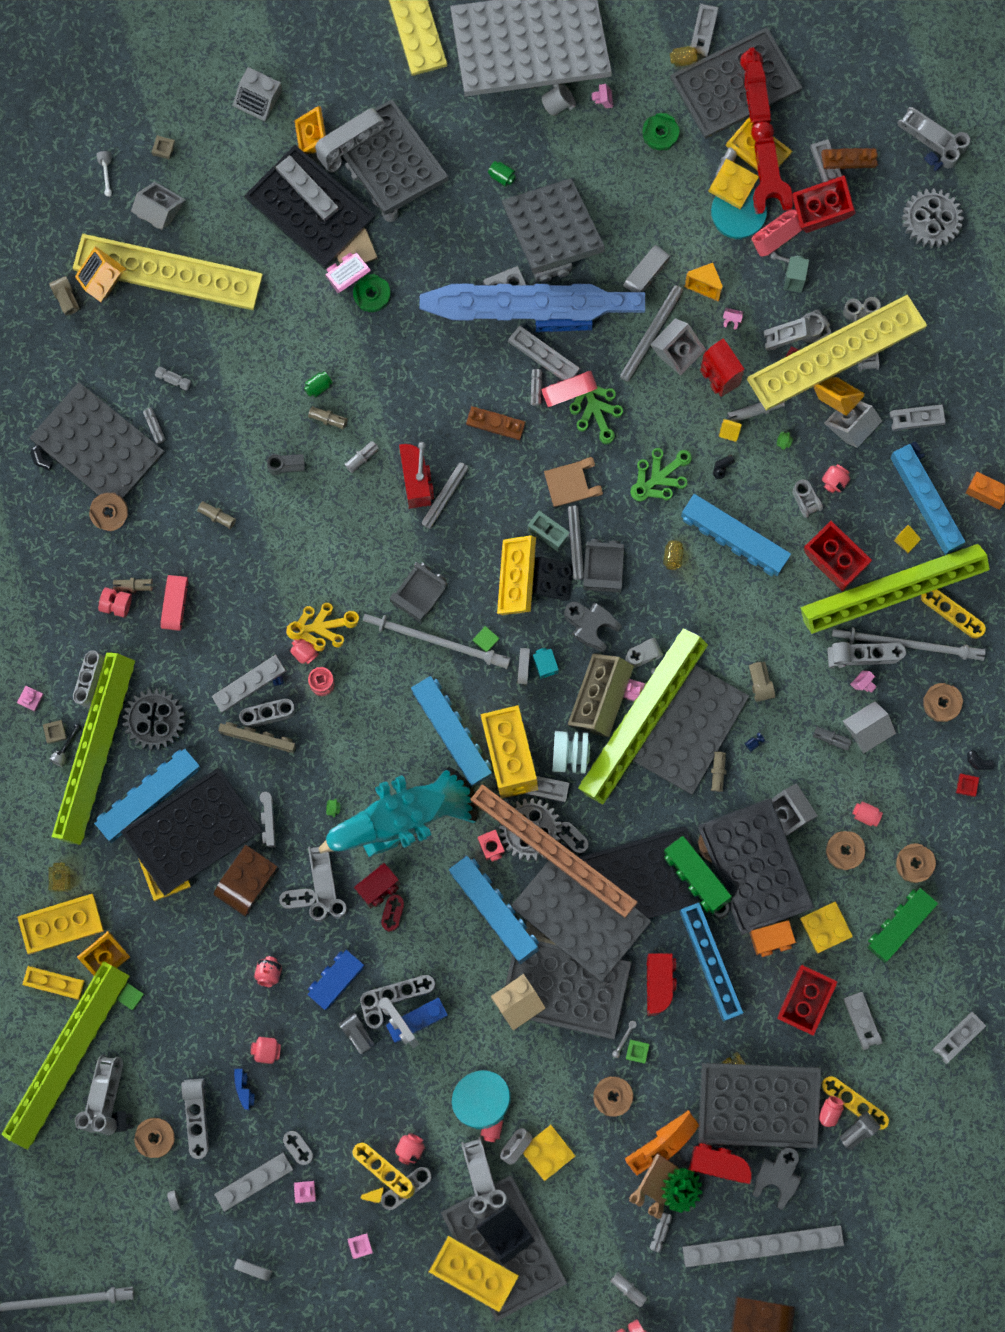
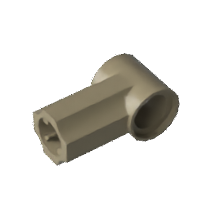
(63, 292)
(761, 683)

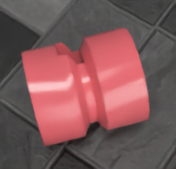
(121, 602)
(321, 681)

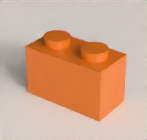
(987, 490)
(772, 938)

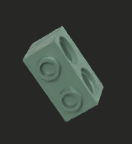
(796, 274)
(548, 531)

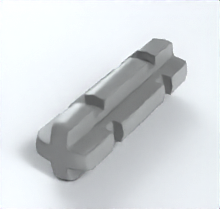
(173, 378)
(536, 387)
(154, 425)
(661, 1232)

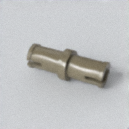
(327, 417)
(216, 515)
(133, 585)
(718, 771)

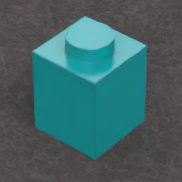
(545, 663)

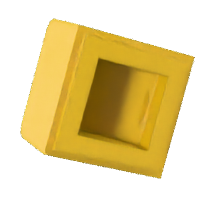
(730, 430)
(907, 539)
(374, 1196)

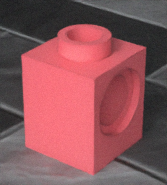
(487, 838)

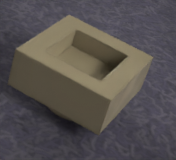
(163, 147)
(54, 732)

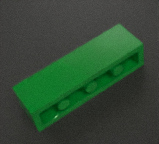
(697, 875)
(901, 925)

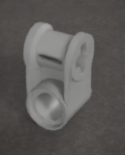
(807, 499)
(646, 651)

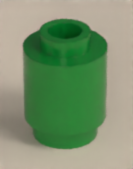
(502, 173)
(317, 384)

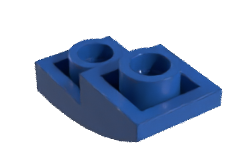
(244, 1095)

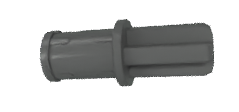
(832, 738)

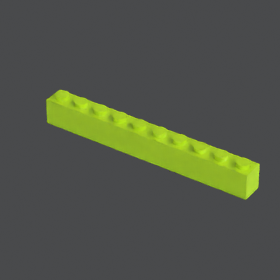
(895, 588)
(643, 716)
(93, 748)
(65, 1055)

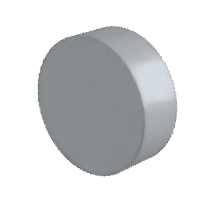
(173, 1200)

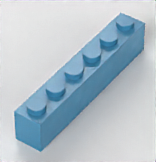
(927, 499)
(735, 535)
(451, 731)
(147, 795)
(494, 910)
(711, 962)

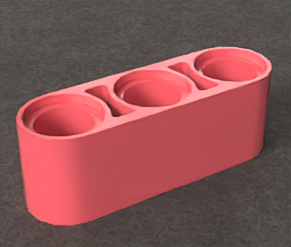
(776, 233)
(569, 388)
(173, 602)

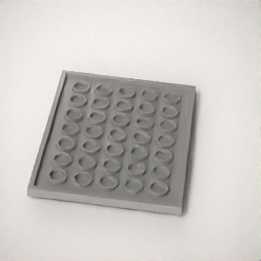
(528, 44)

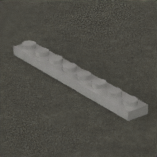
(762, 1246)

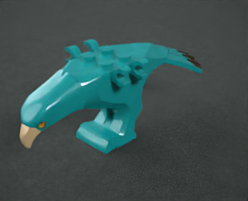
(403, 814)

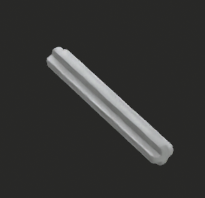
(445, 495)
(575, 538)

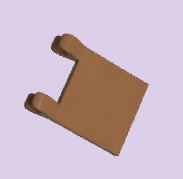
(568, 483)
(652, 1185)

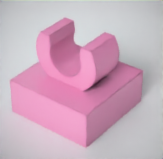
(603, 96)
(732, 315)
(863, 681)
(633, 690)
(30, 698)
(304, 1192)
(360, 1246)

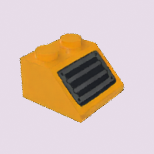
(99, 274)

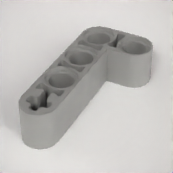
(343, 139)
(398, 997)

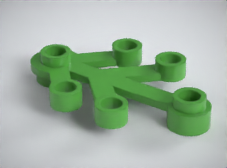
(595, 407)
(658, 478)

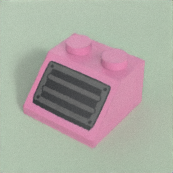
(347, 272)

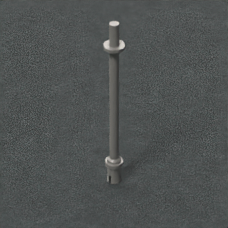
(964, 651)
(489, 657)
(112, 1295)

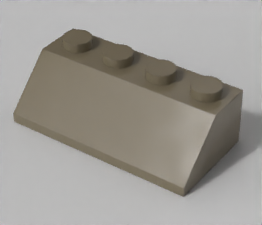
(601, 694)

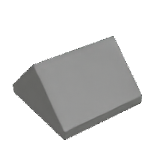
(870, 726)

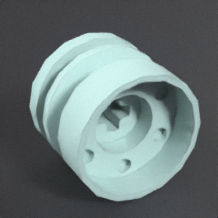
(570, 752)

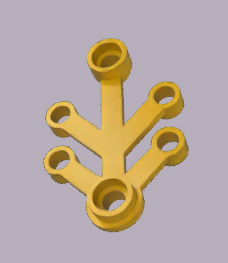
(321, 627)

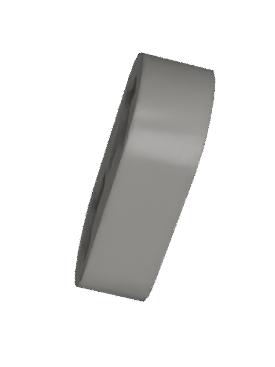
(523, 666)
(575, 834)
(296, 894)
(516, 1146)
(294, 1151)
(252, 1269)

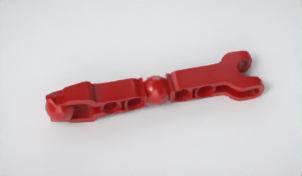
(762, 134)

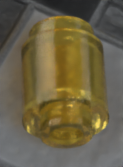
(683, 56)
(673, 555)

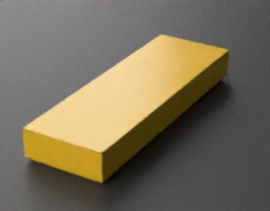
(53, 982)

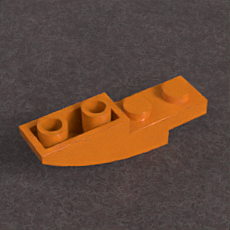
(669, 1141)

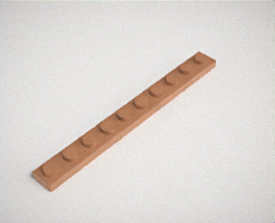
(554, 851)

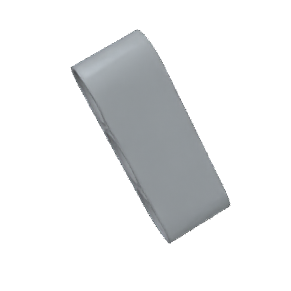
(647, 269)
(88, 678)
(258, 710)
(417, 1185)

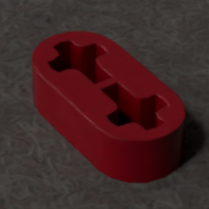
(397, 914)

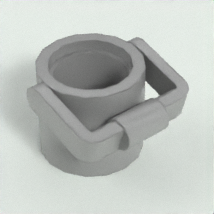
(558, 99)
(817, 324)

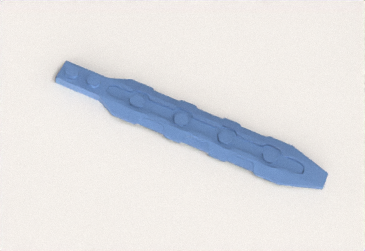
(534, 302)

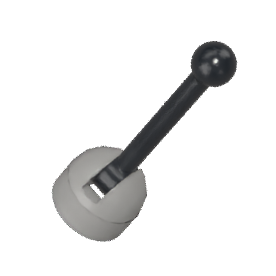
(59, 757)

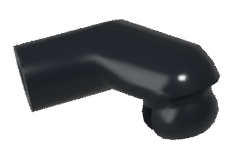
(37, 457)
(720, 466)
(977, 763)

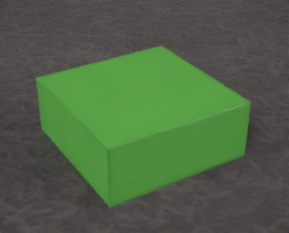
(485, 639)
(130, 996)
(637, 1051)

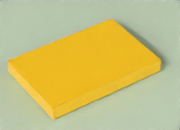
(746, 146)

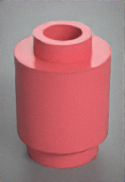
(867, 814)
(831, 1111)
(492, 1133)

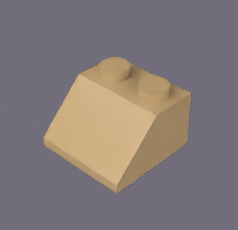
(518, 1002)

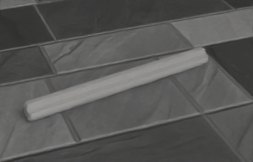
(651, 333)

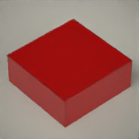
(967, 785)

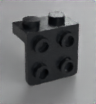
(552, 578)
(505, 1234)

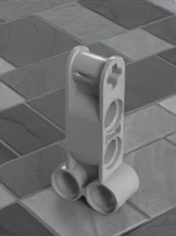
(935, 136)
(862, 311)
(843, 654)
(324, 886)
(194, 1093)
(101, 1097)
(481, 1179)

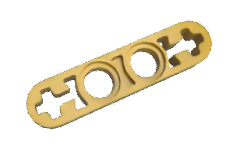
(951, 614)
(855, 1102)
(385, 1168)

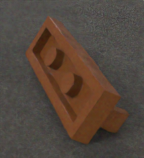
(849, 158)
(495, 423)

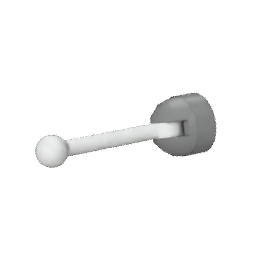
(104, 158)

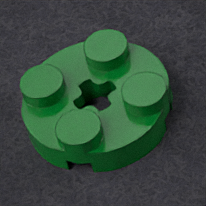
(656, 141)
(362, 288)

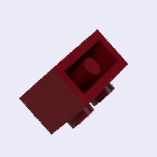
(377, 886)

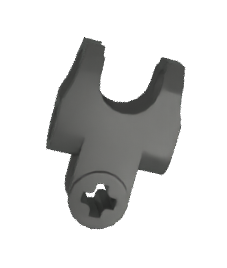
(588, 622)
(779, 1174)

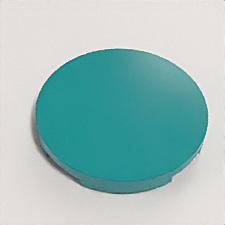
(737, 222)
(481, 1099)

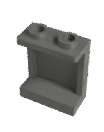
(603, 566)
(419, 592)

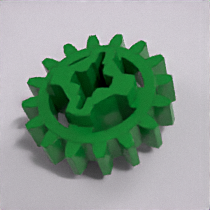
(683, 1199)

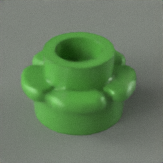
(784, 440)
(333, 807)

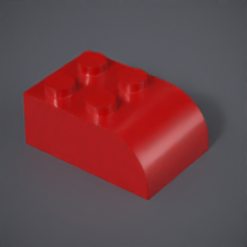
(823, 204)
(722, 368)
(418, 492)
(837, 556)
(660, 982)
(806, 1000)
(719, 1164)

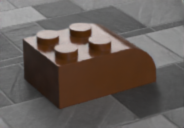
(245, 880)
(761, 1316)

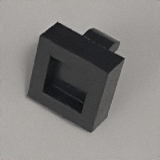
(120, 1118)

